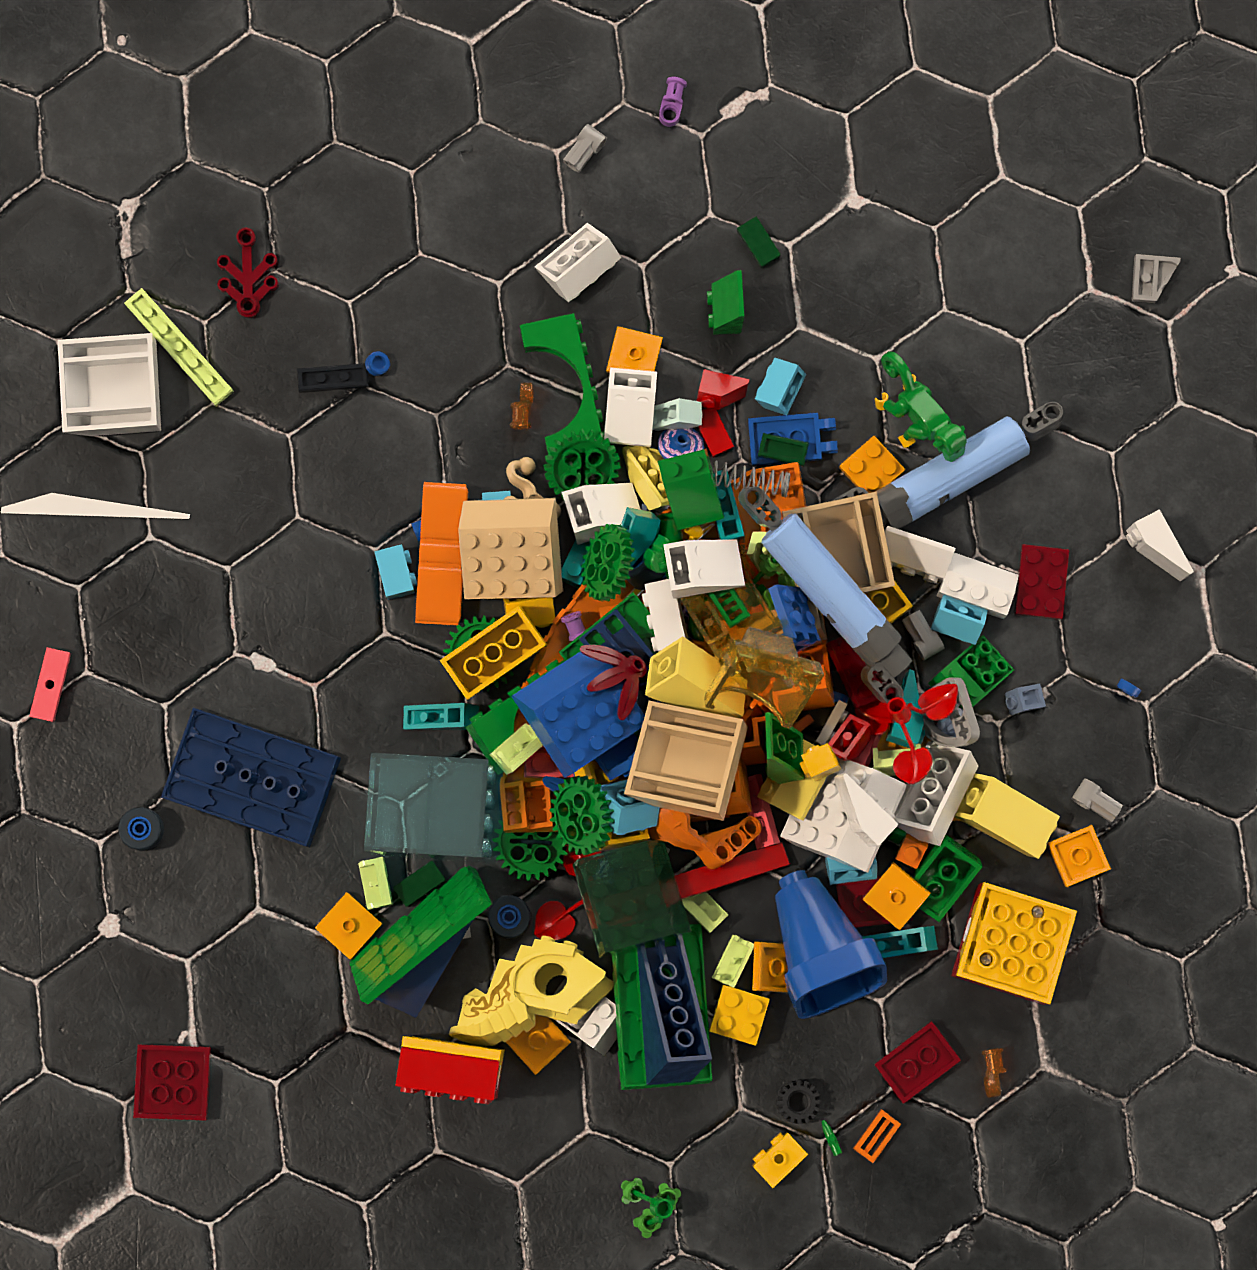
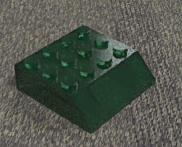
(631, 897)

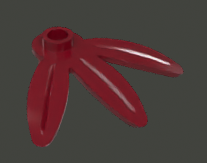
(627, 669)

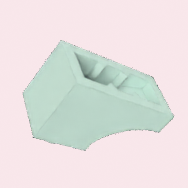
(677, 415)

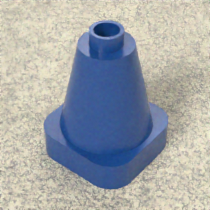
(823, 949)

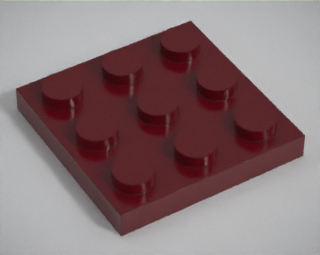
(172, 1082)

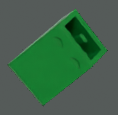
(979, 668)

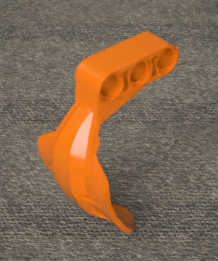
(713, 847)

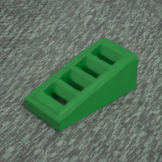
(740, 605)

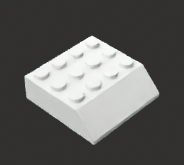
(109, 385)
(827, 825)

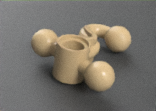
(526, 467)

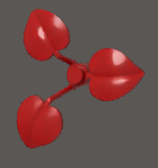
(936, 703)
(552, 917)

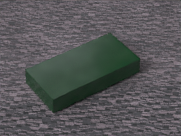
(758, 242)
(783, 449)
(419, 883)

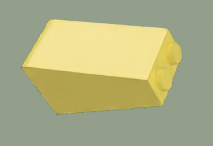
(683, 675)
(1007, 815)

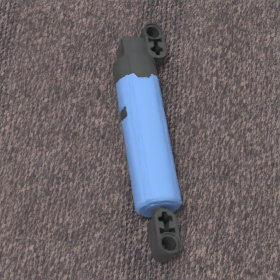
(943, 480)
(832, 593)

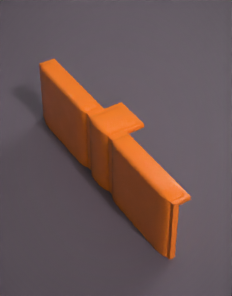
(439, 555)

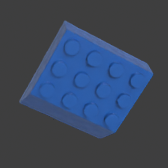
(572, 720)

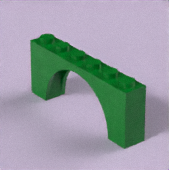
(562, 339)
(498, 724)

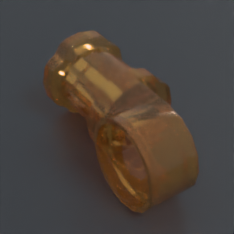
(521, 409)
(994, 1067)

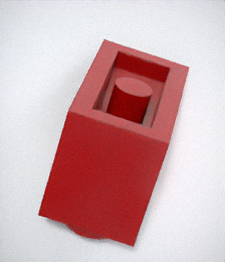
(720, 389)
(851, 738)

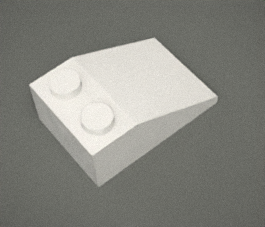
(1157, 543)

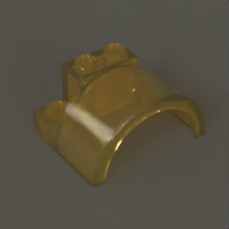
(714, 628)
(768, 671)

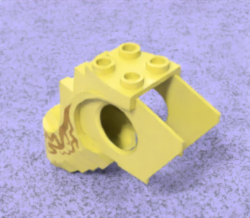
(520, 993)

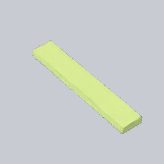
(179, 347)

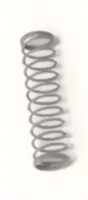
(784, 480)

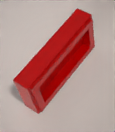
(714, 433)

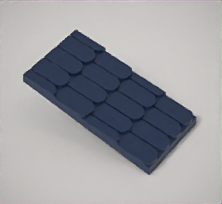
(251, 777)

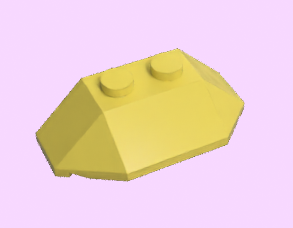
(646, 475)

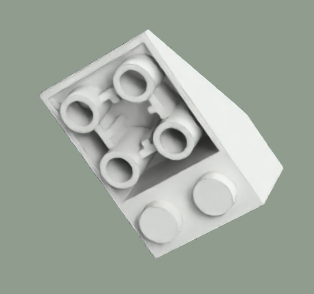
(630, 407)
(597, 506)
(703, 566)
(863, 813)
(596, 1026)

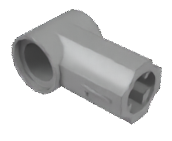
(588, 143)
(925, 640)
(1091, 797)

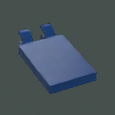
(797, 427)

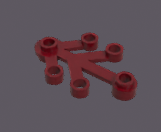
(247, 277)

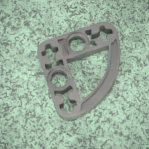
(961, 728)

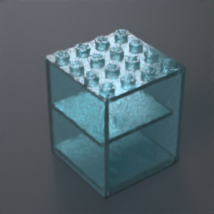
(429, 807)

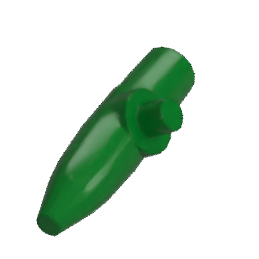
(831, 1138)

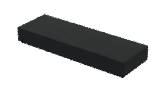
(332, 378)

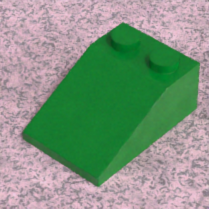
(727, 304)
(691, 489)
(783, 751)
(946, 874)

